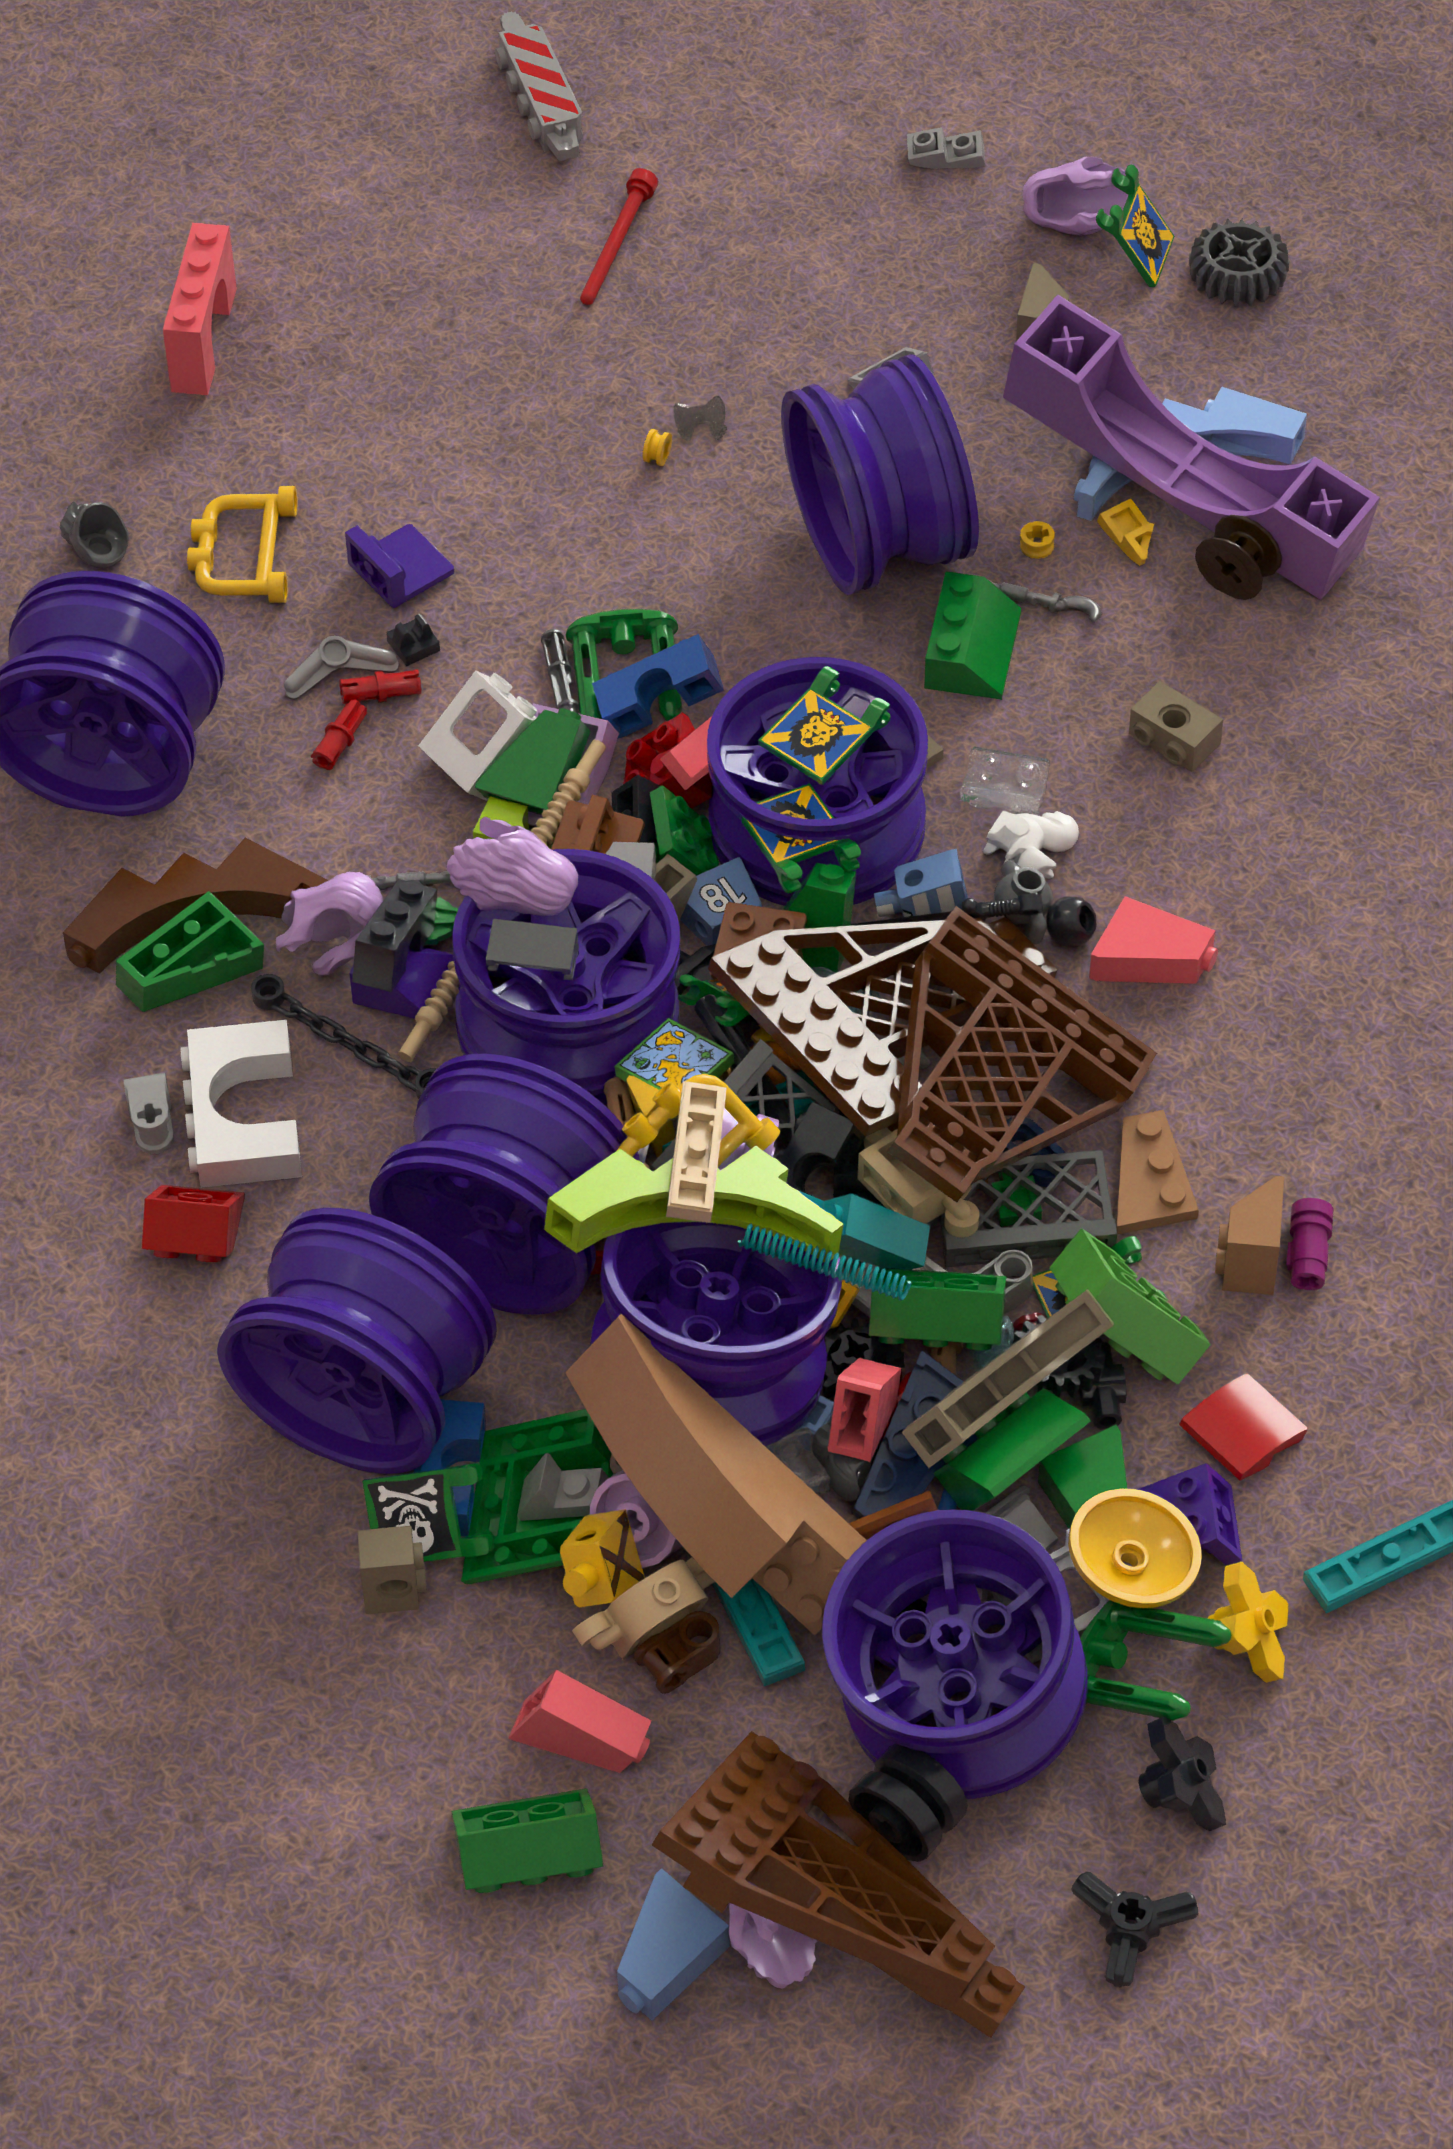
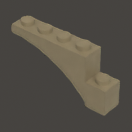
(1007, 1378)

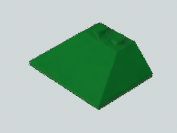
(506, 1461)

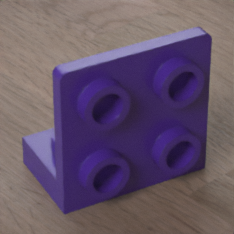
(397, 564)
(1208, 1506)

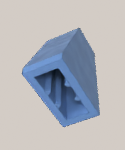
(668, 1947)

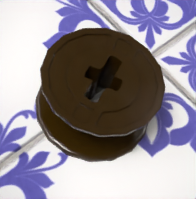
(1238, 557)

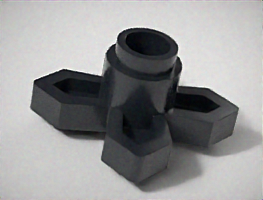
(1182, 1775)

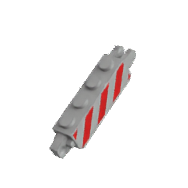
(539, 86)

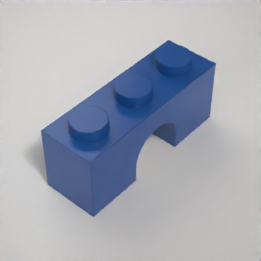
(629, 693)
(459, 1442)

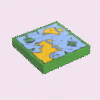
(674, 1056)

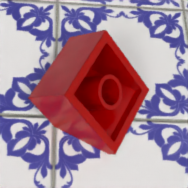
(191, 1222)

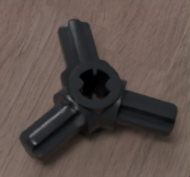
(1130, 1938)

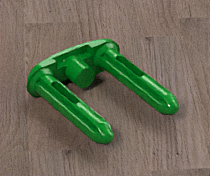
(621, 627)
(1105, 1647)

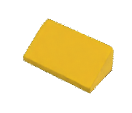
(642, 1098)

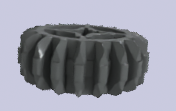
(1236, 271)

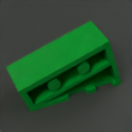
(189, 955)

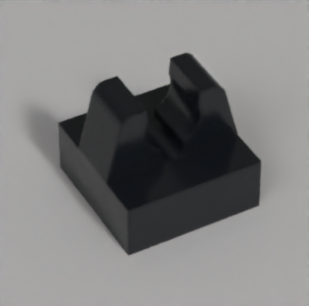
(413, 640)

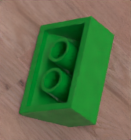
(971, 637)
(941, 1309)
(1008, 1448)
(527, 1840)

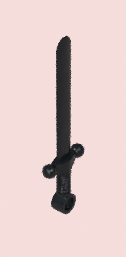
(1024, 905)

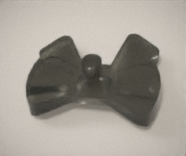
(712, 413)

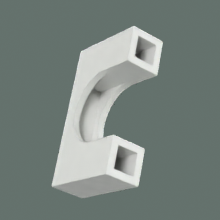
(230, 1150)

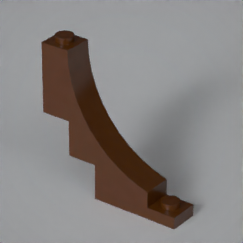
(132, 908)

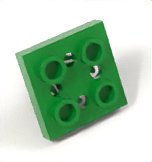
(682, 832)

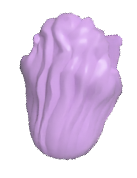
(1071, 195)
(512, 871)
(329, 912)
(771, 1948)

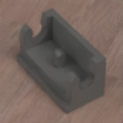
(533, 946)

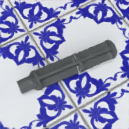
(559, 670)

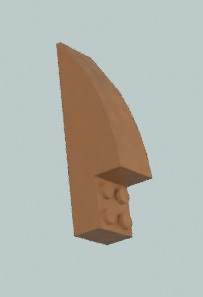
(711, 1477)

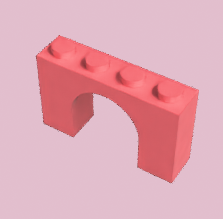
(202, 288)

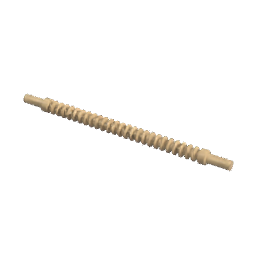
(430, 1016)

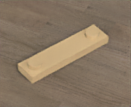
(696, 1152)

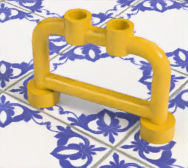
(205, 532)
(749, 1129)

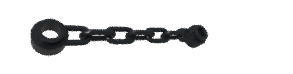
(274, 985)

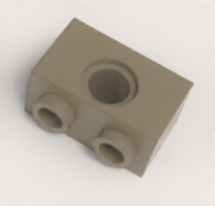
(1175, 726)
(391, 1569)

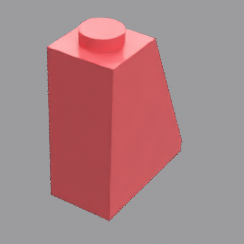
(1152, 947)
(862, 1408)
(581, 1724)

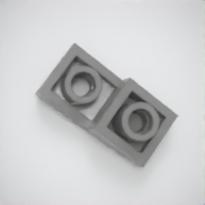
(936, 151)

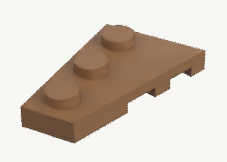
(1152, 1176)

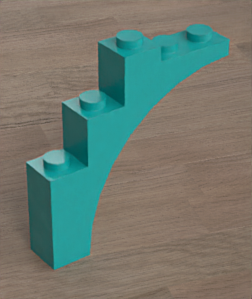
(877, 1233)

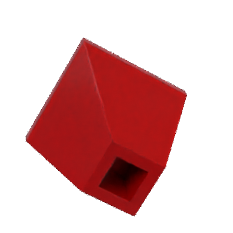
(644, 760)

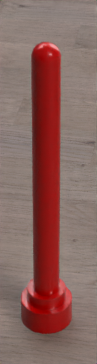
(639, 187)

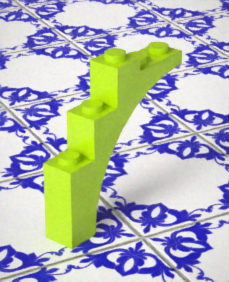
(628, 1195)

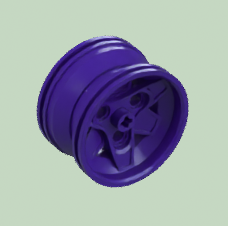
(880, 473)
(105, 692)
(885, 766)
(561, 1020)
(479, 1177)
(726, 1317)
(357, 1340)
(949, 1559)

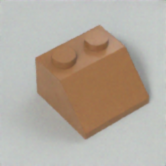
(1251, 1241)

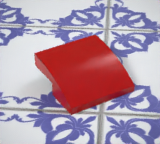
(1243, 1426)

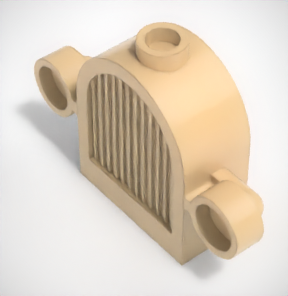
(908, 1192)
(647, 1608)

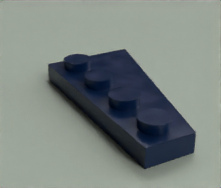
(897, 1468)

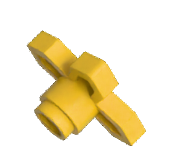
(1252, 1621)

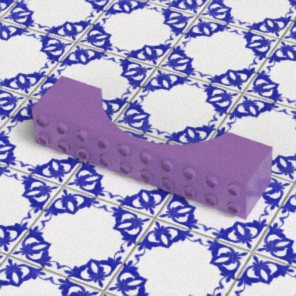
(1085, 387)

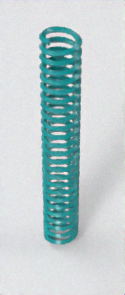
(858, 1280)

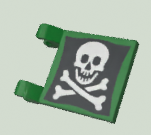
(429, 1507)

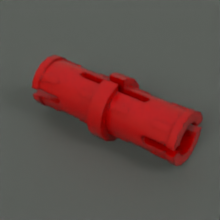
(380, 686)

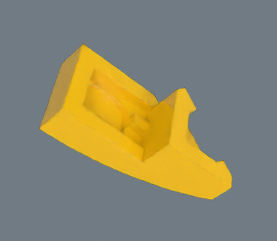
(1128, 529)

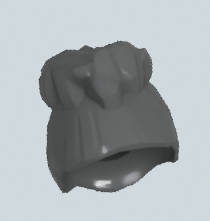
(95, 533)
(845, 1472)

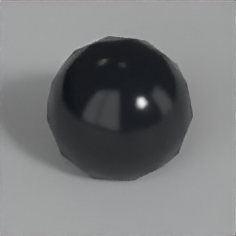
(1071, 921)

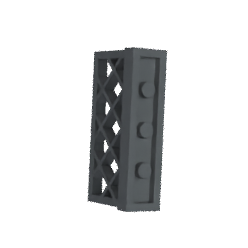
(748, 1075)
(1035, 1239)

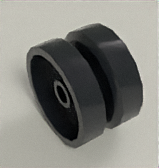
(909, 1801)

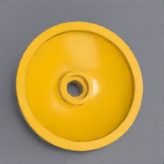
(1139, 1531)

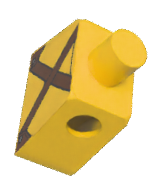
(600, 1559)

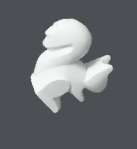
(1027, 834)

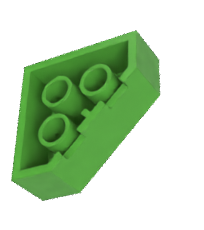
(1140, 1313)

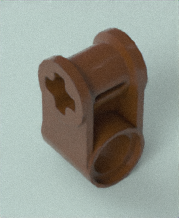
(672, 1654)

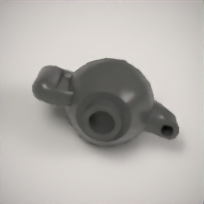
(1025, 881)

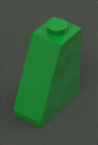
(537, 761)
(828, 902)
(1083, 1472)

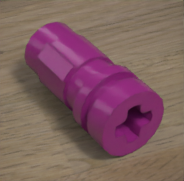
(1308, 1251)

